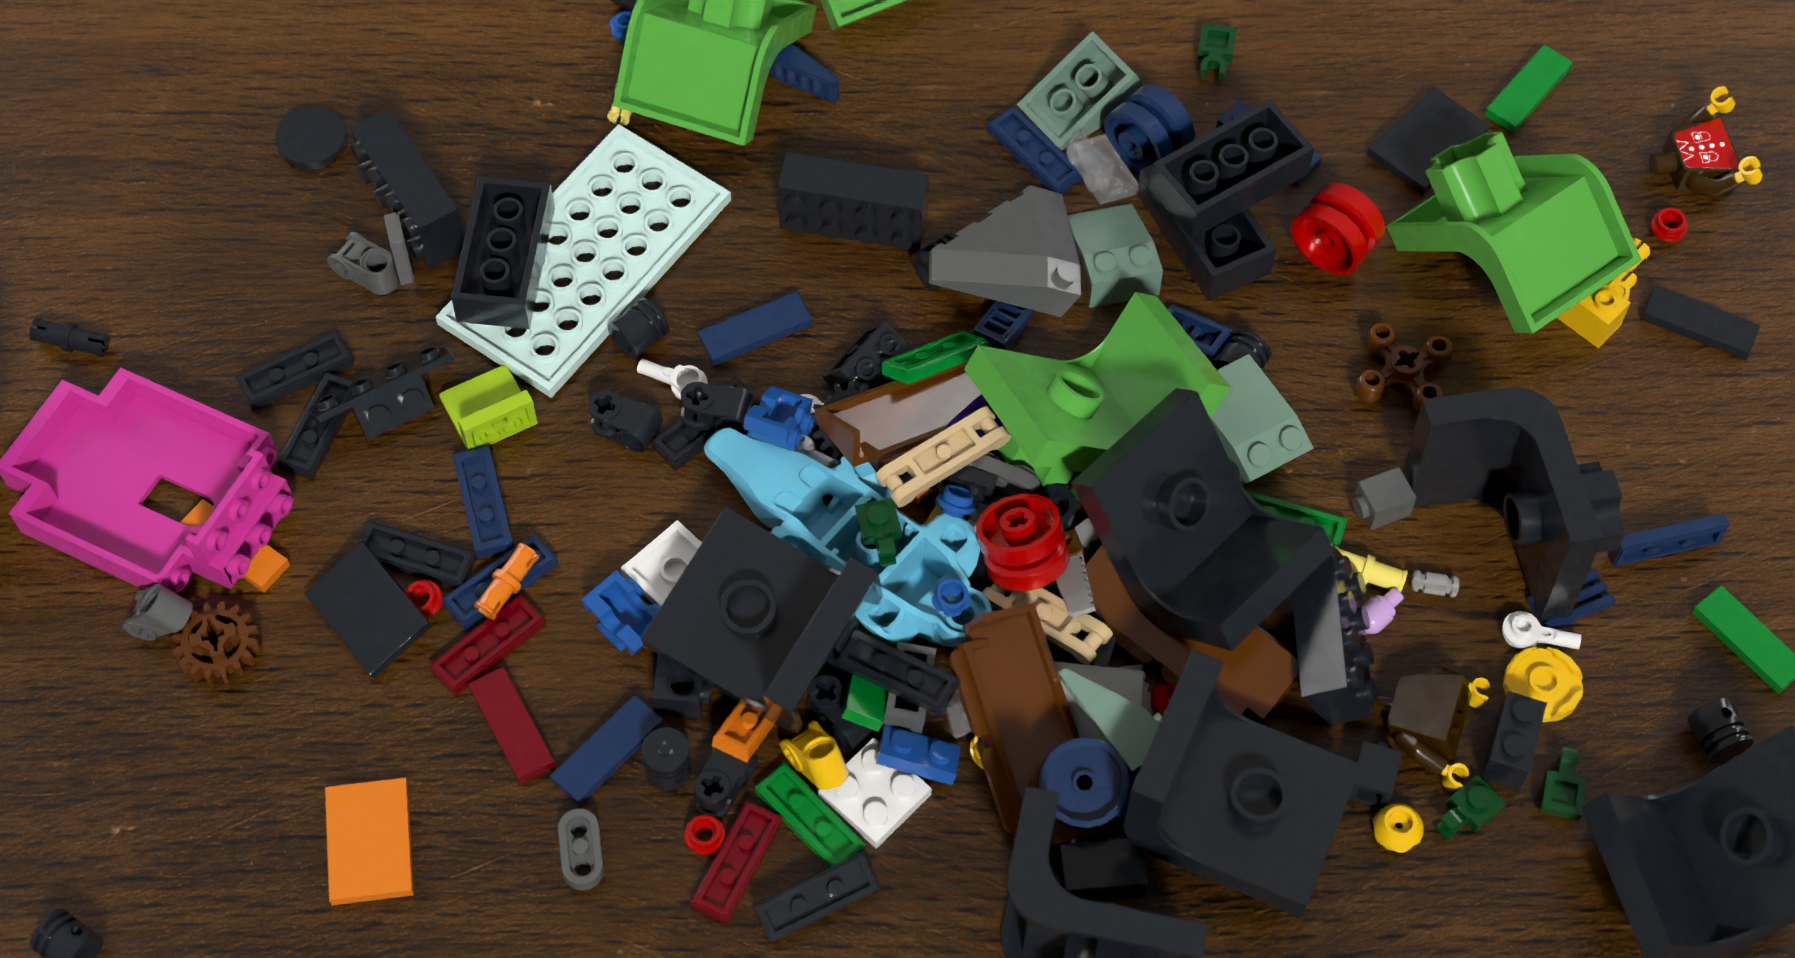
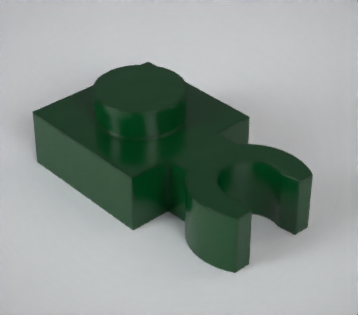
(1216, 48)

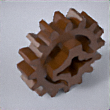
(197, 643)

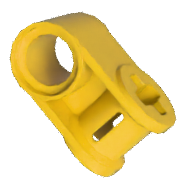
(816, 757)

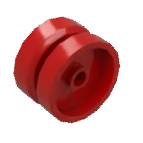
(1338, 228)
(1023, 542)

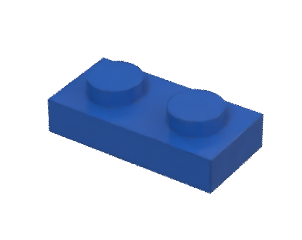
(918, 755)

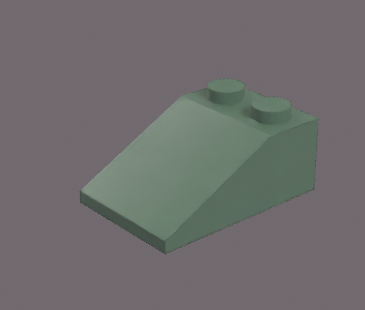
(1080, 92)
(1115, 255)
(1257, 422)
(1118, 720)

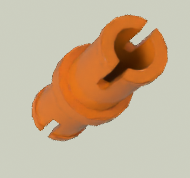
(506, 581)

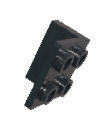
(864, 358)

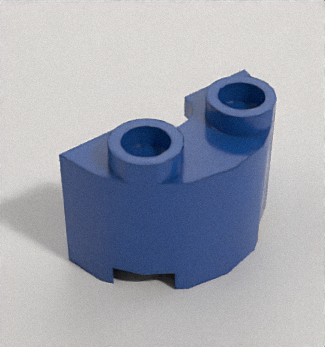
(780, 418)
(620, 611)

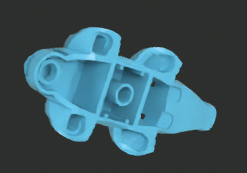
(787, 495)

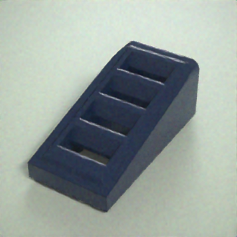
(804, 73)
(1011, 333)
(1216, 334)

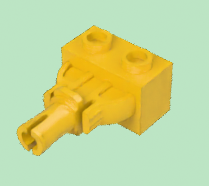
(1604, 309)

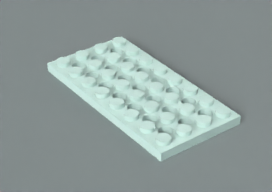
(640, 272)

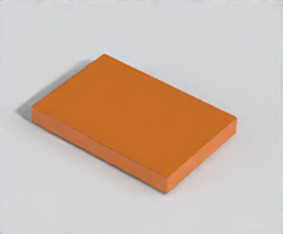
(368, 841)

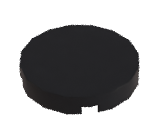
(311, 138)

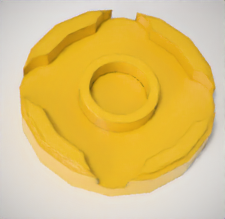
(1546, 677)

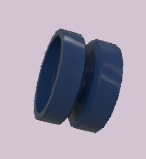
(1148, 127)
(1101, 765)

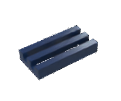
(1597, 588)

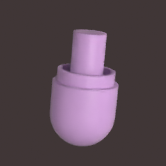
(1382, 610)

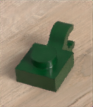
(879, 526)
(1563, 791)
(1471, 805)

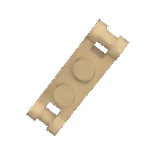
(942, 455)
(1055, 620)

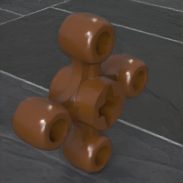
(1402, 366)

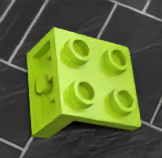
(489, 408)

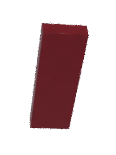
(487, 645)
(511, 725)
(736, 862)

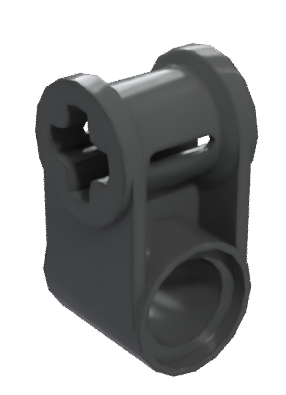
(365, 265)
(157, 613)

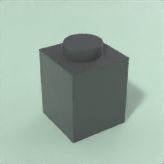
(1383, 499)

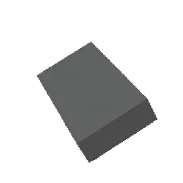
(399, 248)

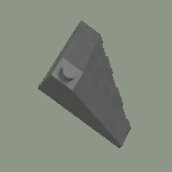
(1015, 255)

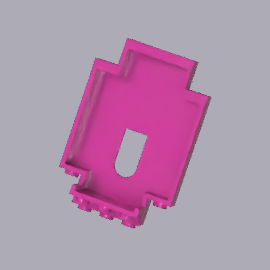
(97, 458)

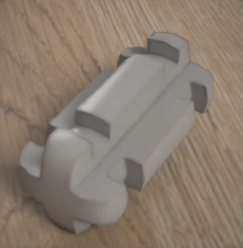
(1435, 583)

